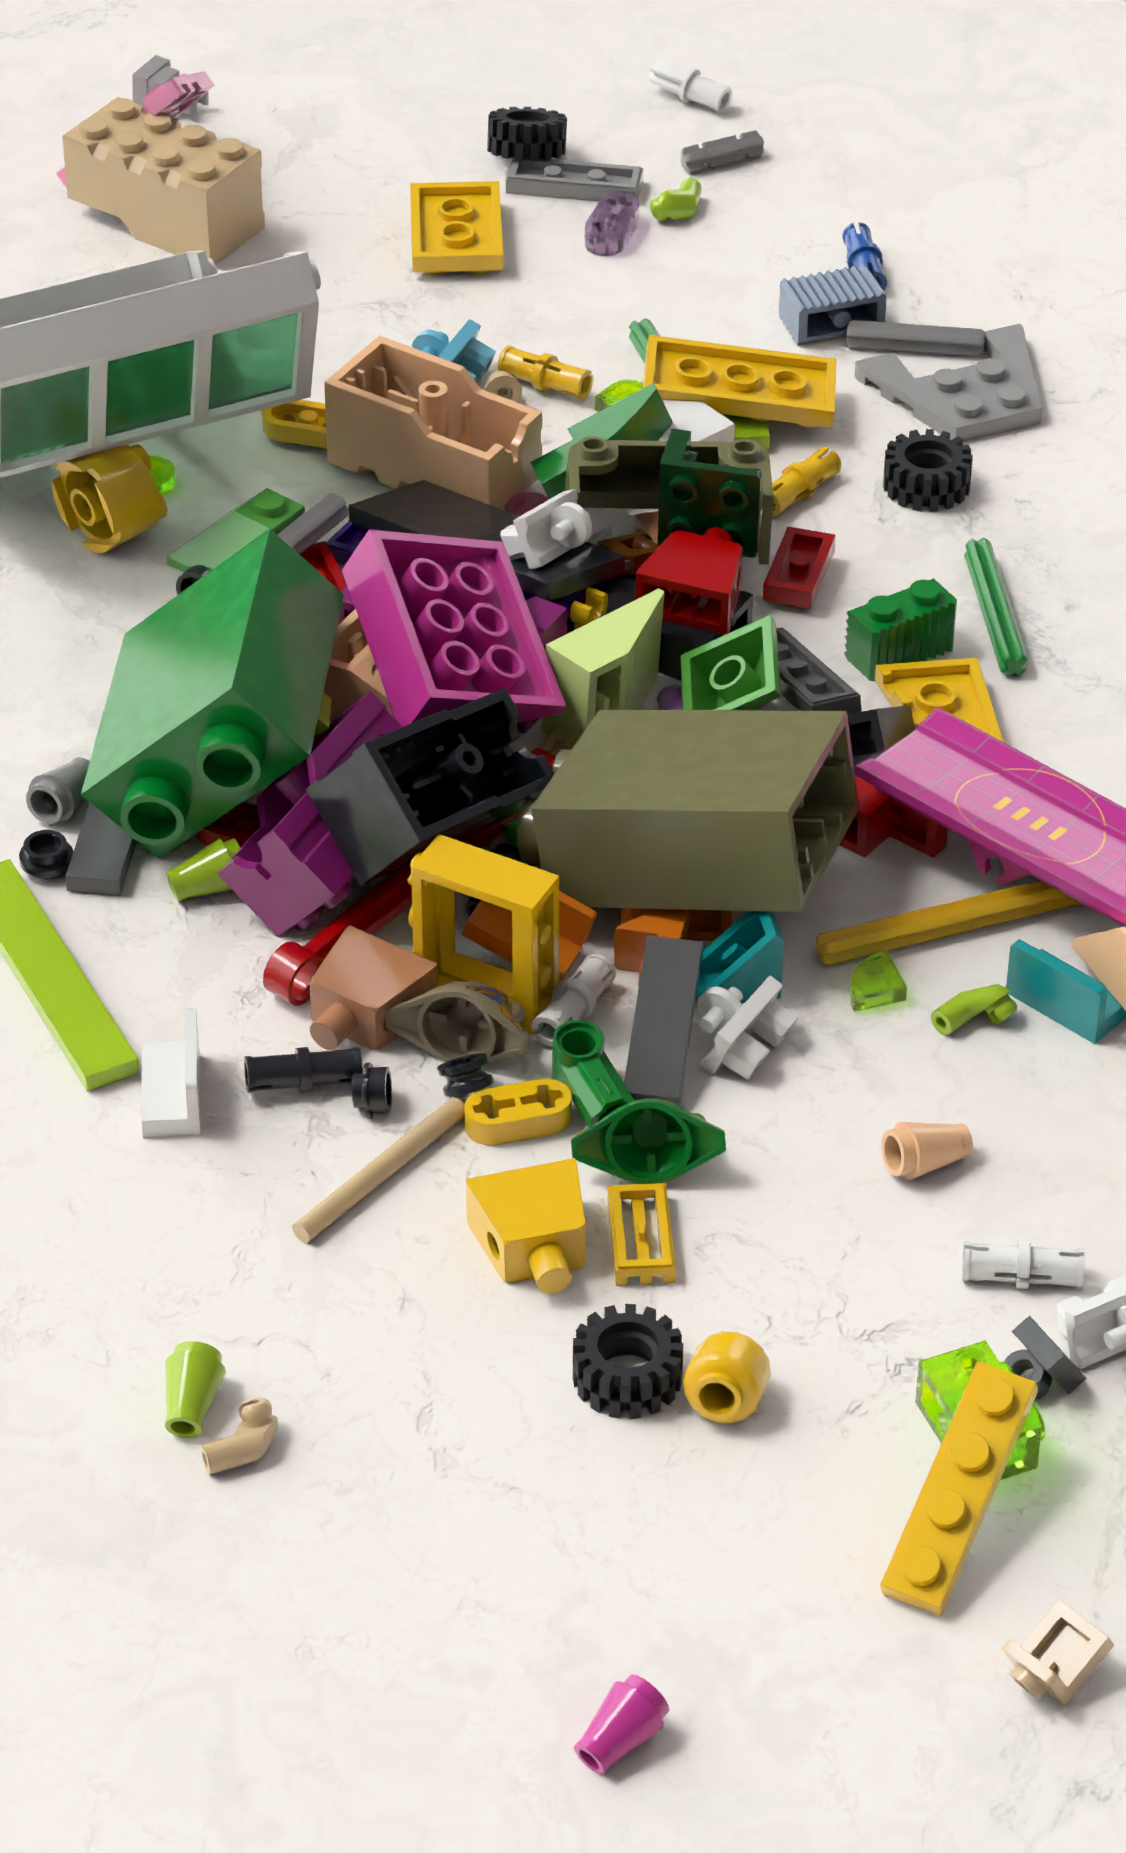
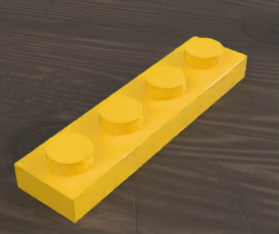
(959, 1488)

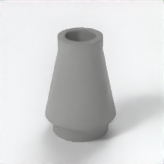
(57, 793)

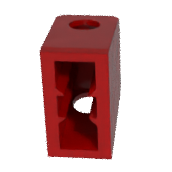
(698, 578)

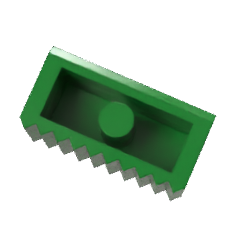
(901, 627)

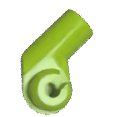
(677, 203)
(969, 1003)

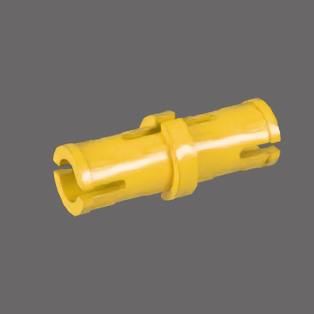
(546, 372)
(802, 479)

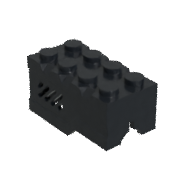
(426, 781)

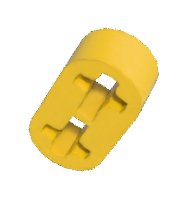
(518, 1111)

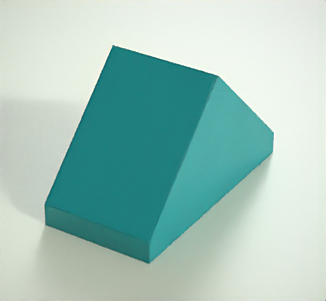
(744, 955)

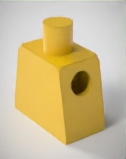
(530, 1222)

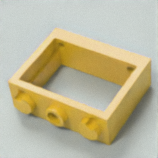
(523, 889)

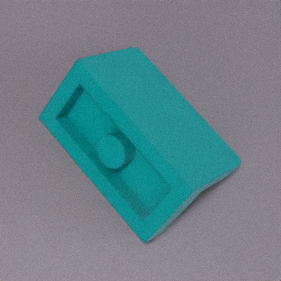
(1062, 992)

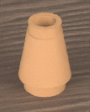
(923, 1147)

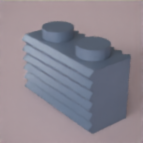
(825, 303)

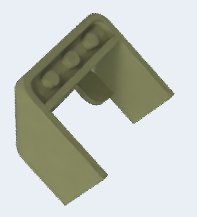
(628, 474)

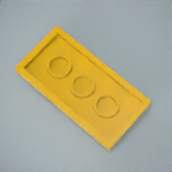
(744, 380)

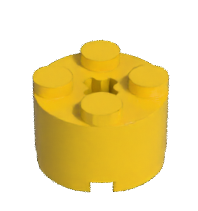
(109, 496)

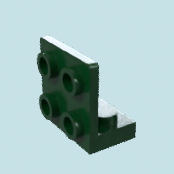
(707, 496)

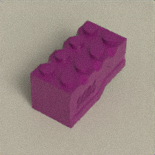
(292, 858)

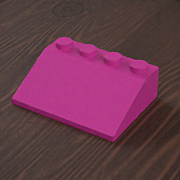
(448, 625)

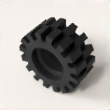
(527, 133)
(927, 470)
(627, 1386)

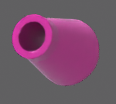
(624, 1721)

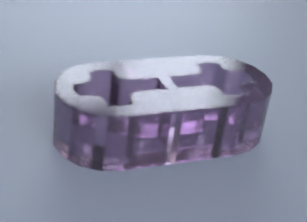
(612, 224)

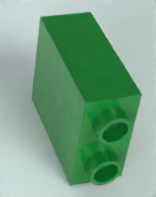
(214, 695)

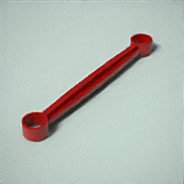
(293, 965)

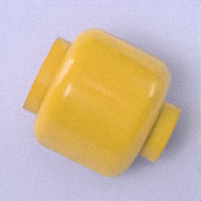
(727, 1377)

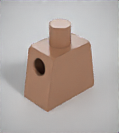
(359, 984)

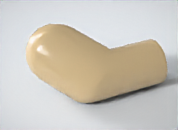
(247, 1443)

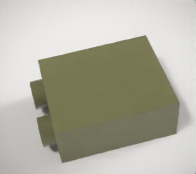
(695, 809)

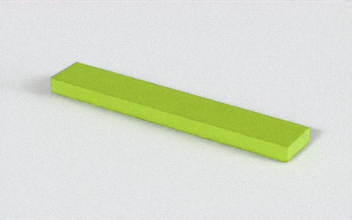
(60, 988)

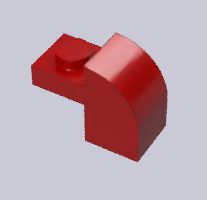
(885, 817)

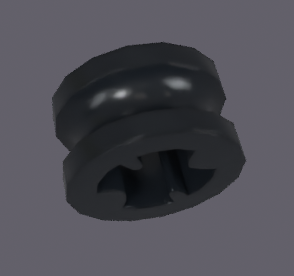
(465, 1074)

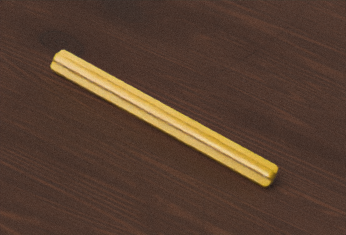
(939, 921)

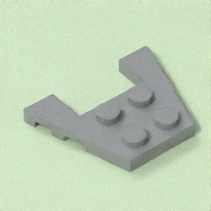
(969, 400)

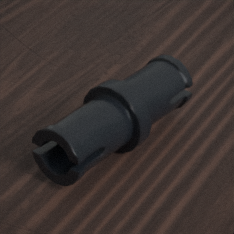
(301, 1069)

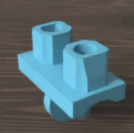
(462, 349)

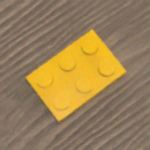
(456, 227)

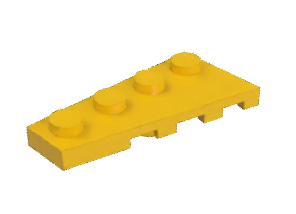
(945, 684)

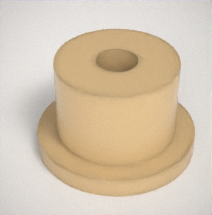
(511, 386)

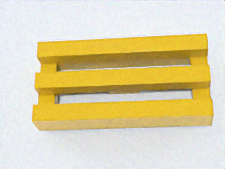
(643, 1266)

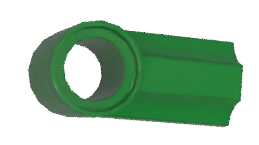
(587, 1071)

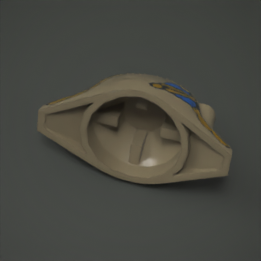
(461, 1021)

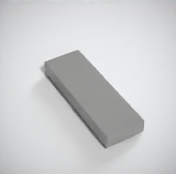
(572, 179)

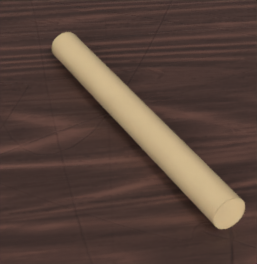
(378, 1170)

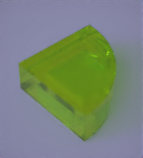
(876, 983)

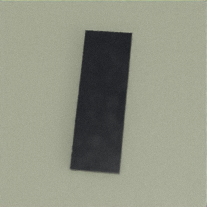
(442, 512)

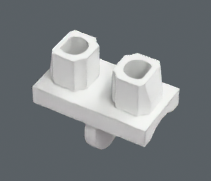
(548, 530)
(733, 1043)
(1095, 1325)

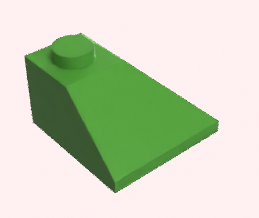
(236, 530)
(733, 670)

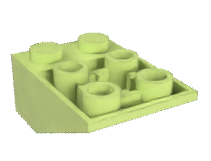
(606, 665)

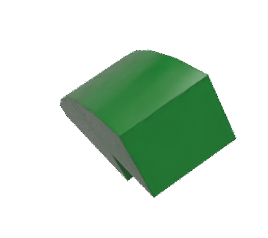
(632, 418)

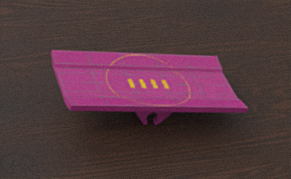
(1009, 809)

